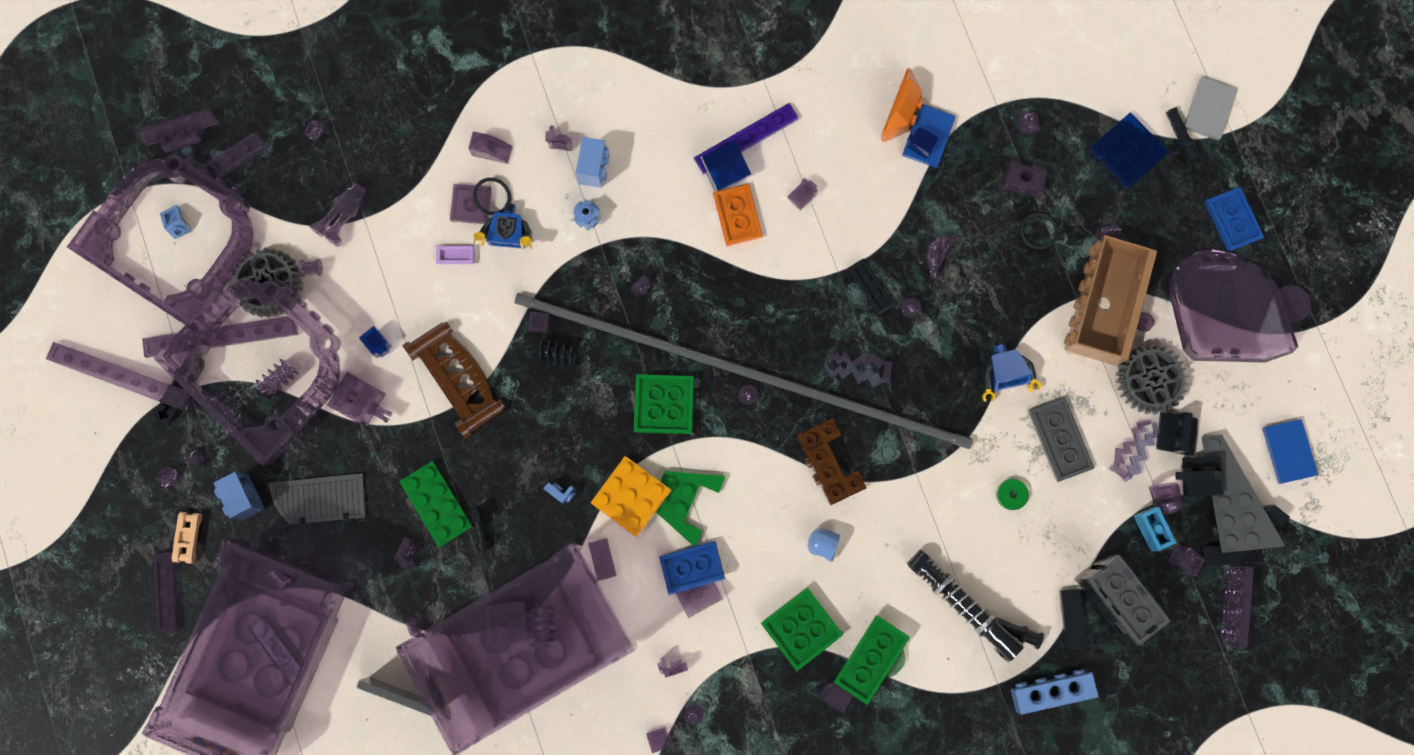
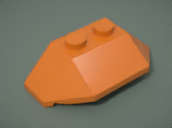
(904, 108)

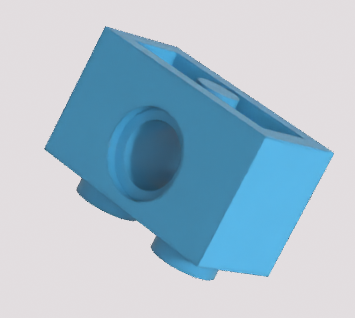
(1154, 529)

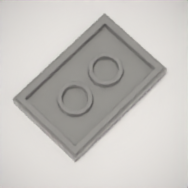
(1210, 108)

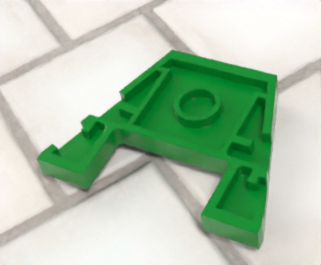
(678, 502)

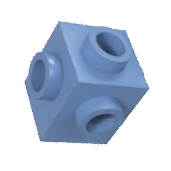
(589, 220)

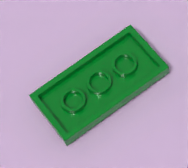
(436, 504)
(871, 659)

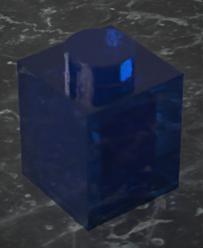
(921, 142)
(375, 342)

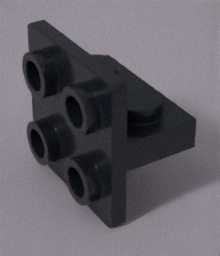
(1177, 433)
(1202, 476)

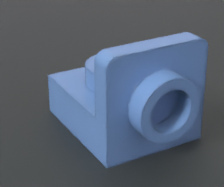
(174, 222)
(556, 491)

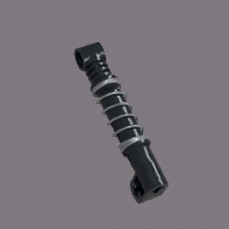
(985, 625)

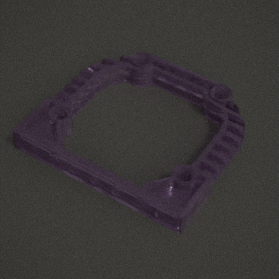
(97, 246)
(183, 364)

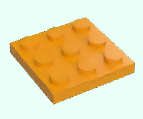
(631, 496)

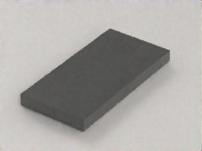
(1061, 439)
(393, 694)

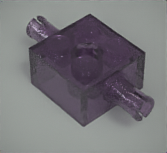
(367, 404)

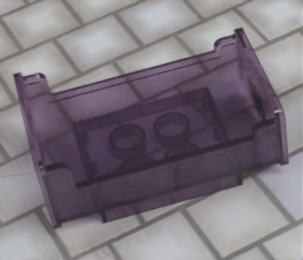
(248, 656)
(484, 687)

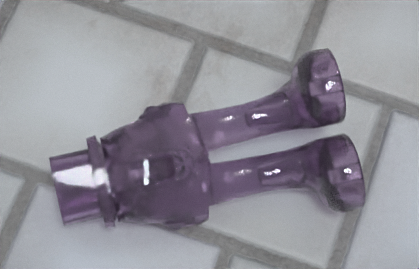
(347, 205)

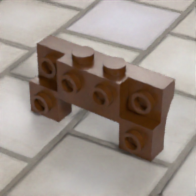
(824, 465)

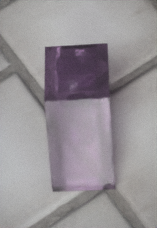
(489, 148)

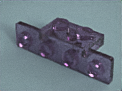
(178, 131)

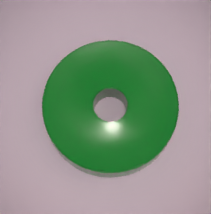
(1021, 494)

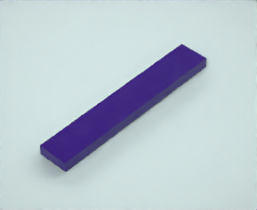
(757, 131)

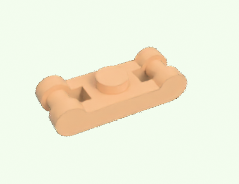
(186, 537)

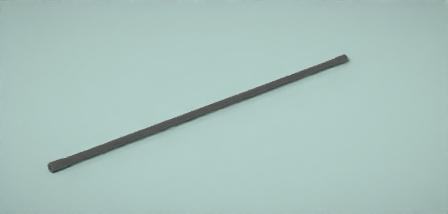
(955, 439)

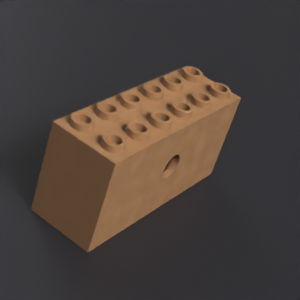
(1121, 275)

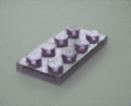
(1237, 606)

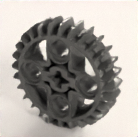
(264, 274)
(1162, 379)

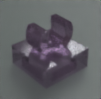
(1028, 123)

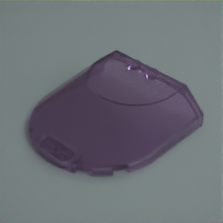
(1229, 310)

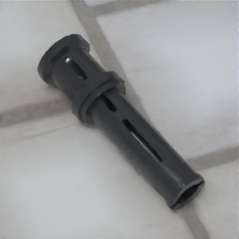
(1186, 143)
(1022, 633)

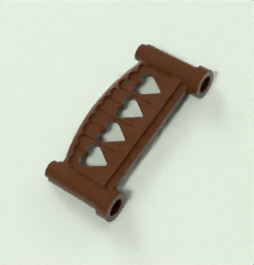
(471, 415)

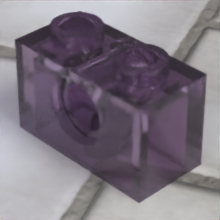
(1014, 182)

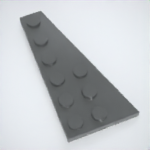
(1238, 513)

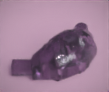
(937, 252)

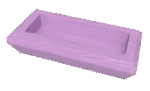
(455, 254)

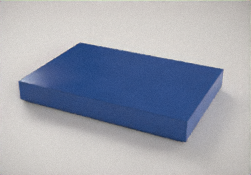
(937, 123)
(1234, 219)
(1290, 451)
(692, 568)

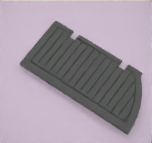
(319, 498)

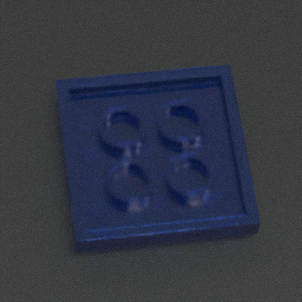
(1128, 150)

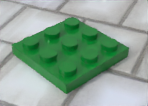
(663, 404)
(801, 629)

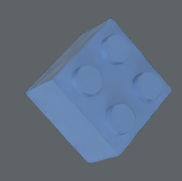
(592, 162)
(238, 496)

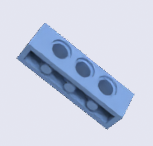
(1084, 690)

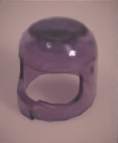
(1166, 497)

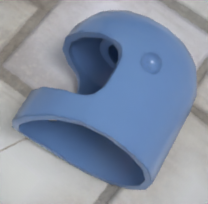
(823, 543)

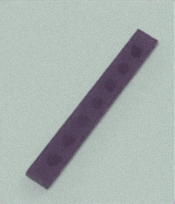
(232, 335)
(118, 376)

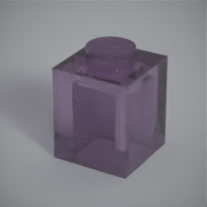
(836, 696)

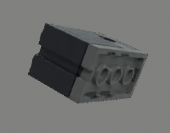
(1122, 600)

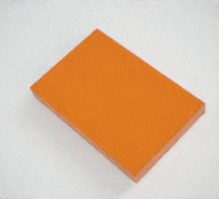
(737, 215)

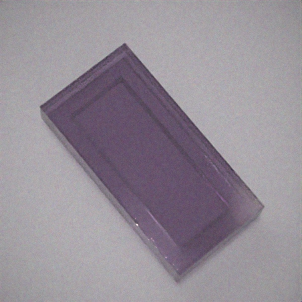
(602, 559)

